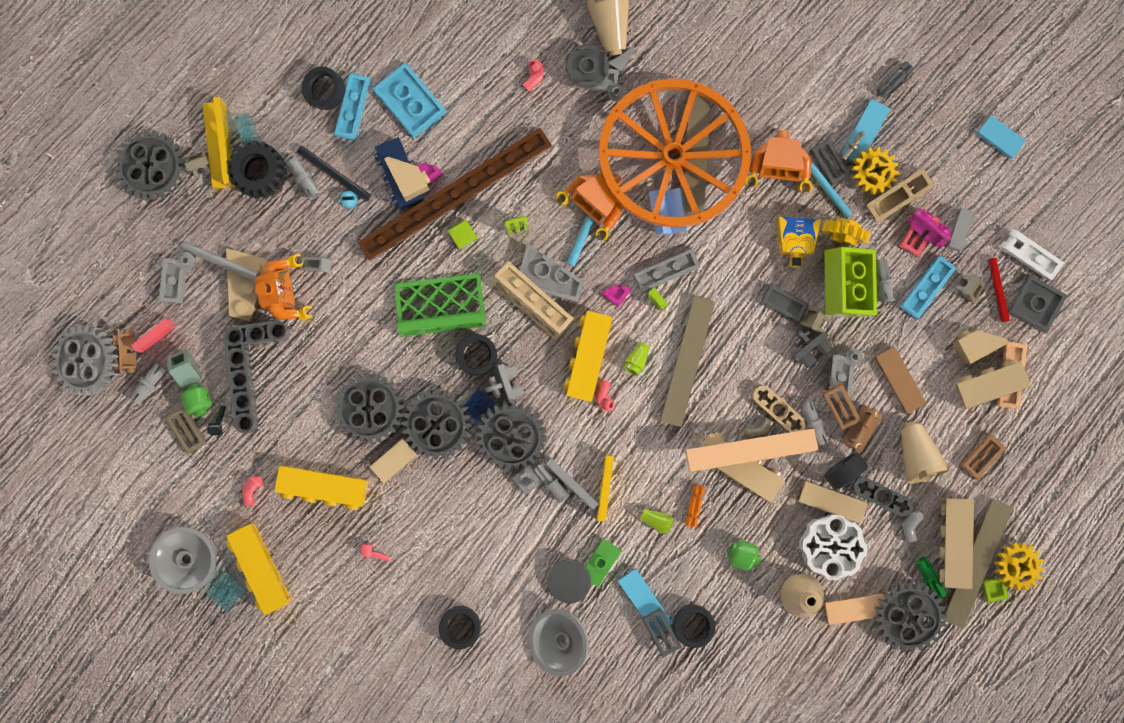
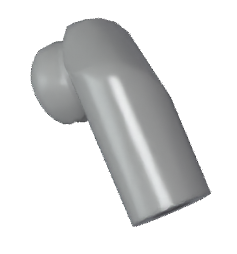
(910, 523)

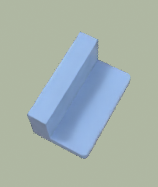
(672, 206)

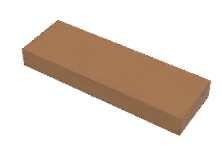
(900, 380)

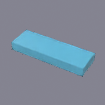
(352, 107)
(869, 123)
(928, 287)
(642, 597)

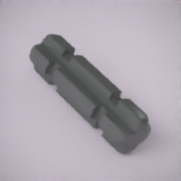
(884, 89)

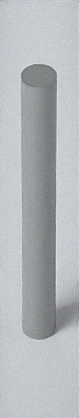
(219, 260)

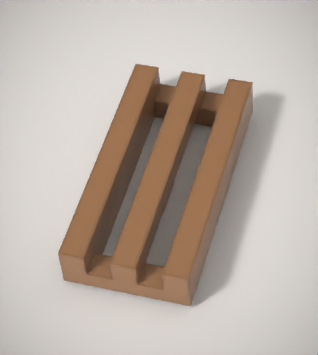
(833, 390)
(970, 470)

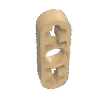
(770, 394)

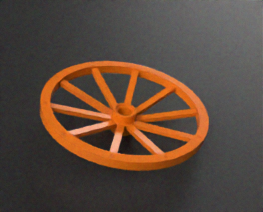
(674, 147)

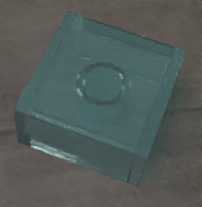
(247, 128)
(227, 591)

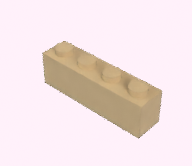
(750, 475)
(957, 543)

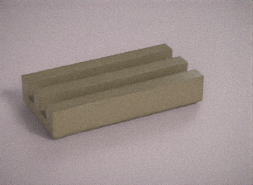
(193, 425)

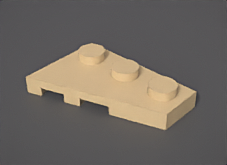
(241, 289)

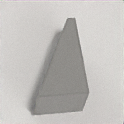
(621, 61)
(315, 264)

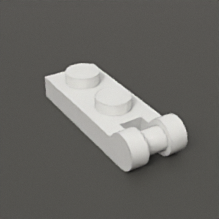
(1032, 255)

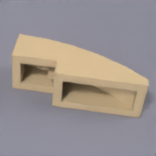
(900, 195)

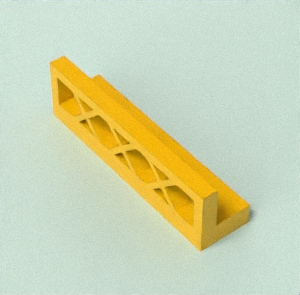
(218, 142)

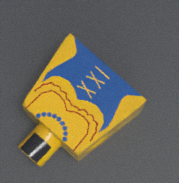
(797, 238)

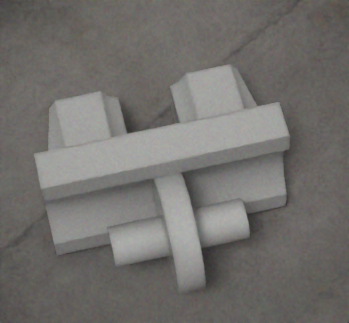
(501, 385)

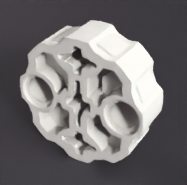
(845, 530)

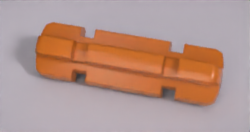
(695, 505)

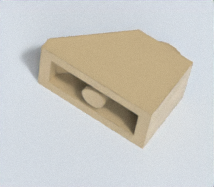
(408, 178)
(977, 344)

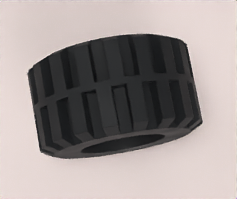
(245, 157)

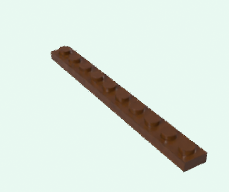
(454, 194)

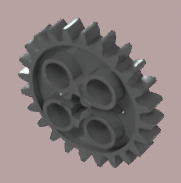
(131, 164)
(348, 409)
(518, 418)
(449, 438)
(927, 606)

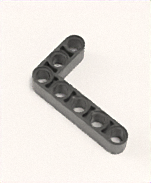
(234, 370)

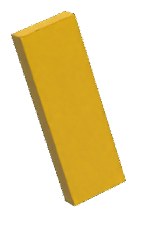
(605, 488)

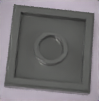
(1037, 303)

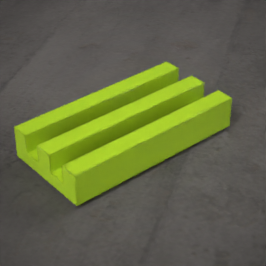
(517, 225)

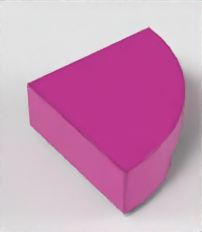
(431, 171)
(616, 294)

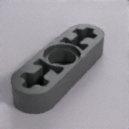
(899, 498)

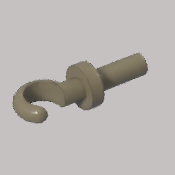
(853, 145)

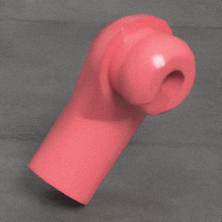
(536, 75)
(602, 398)
(248, 489)

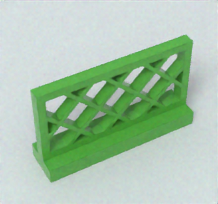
(438, 323)

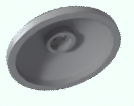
(168, 561)
(549, 643)

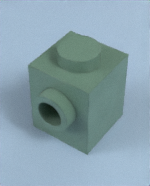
(183, 368)

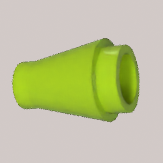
(636, 360)
(657, 520)

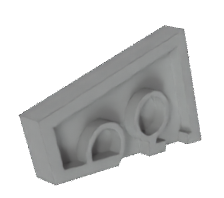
(550, 276)

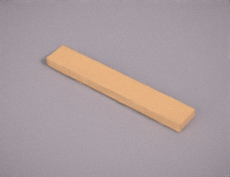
(751, 450)

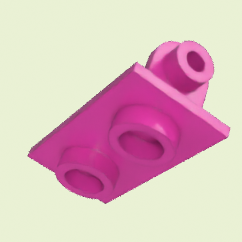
(924, 221)

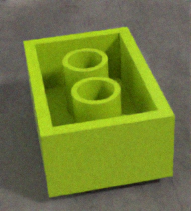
(850, 282)

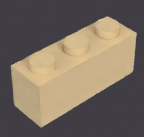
(992, 384)

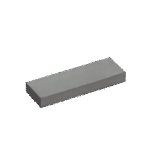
(666, 270)
(572, 484)

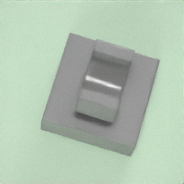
(527, 479)

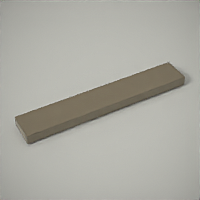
(697, 121)
(687, 361)
(984, 547)

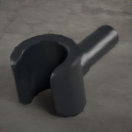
(216, 428)

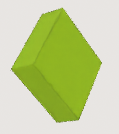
(462, 234)
(657, 299)
(994, 590)

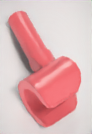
(366, 551)

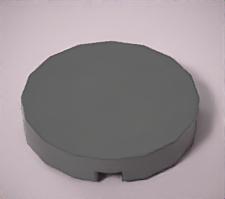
(587, 66)
(569, 581)

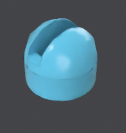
(349, 204)

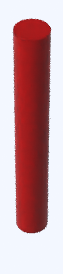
(998, 289)

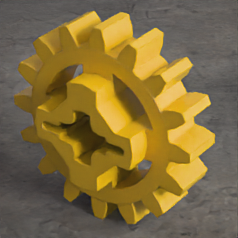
(872, 161)
(846, 232)
(1013, 573)

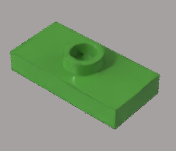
(602, 561)

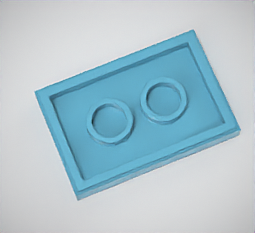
(409, 100)

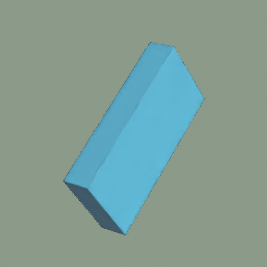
(1001, 137)

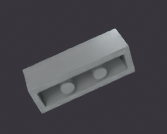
(960, 229)

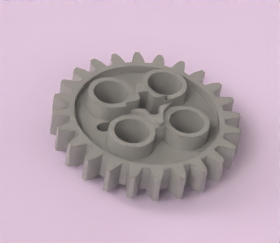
(78, 359)

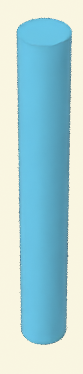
(828, 189)
(580, 241)

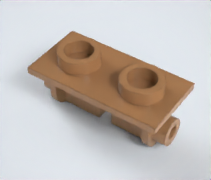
(123, 342)
(860, 432)

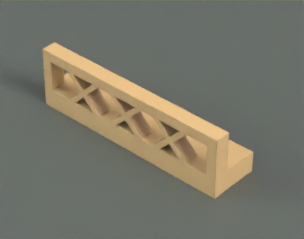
(531, 300)

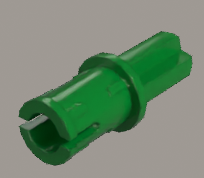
(930, 576)

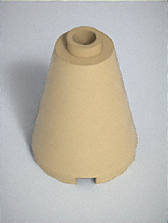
(611, 23)
(920, 454)
(802, 595)

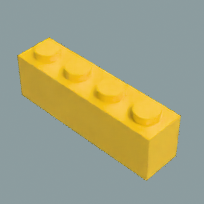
(589, 356)
(321, 486)
(258, 569)

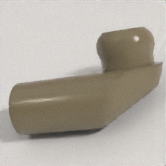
(763, 431)

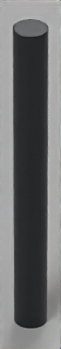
(334, 173)

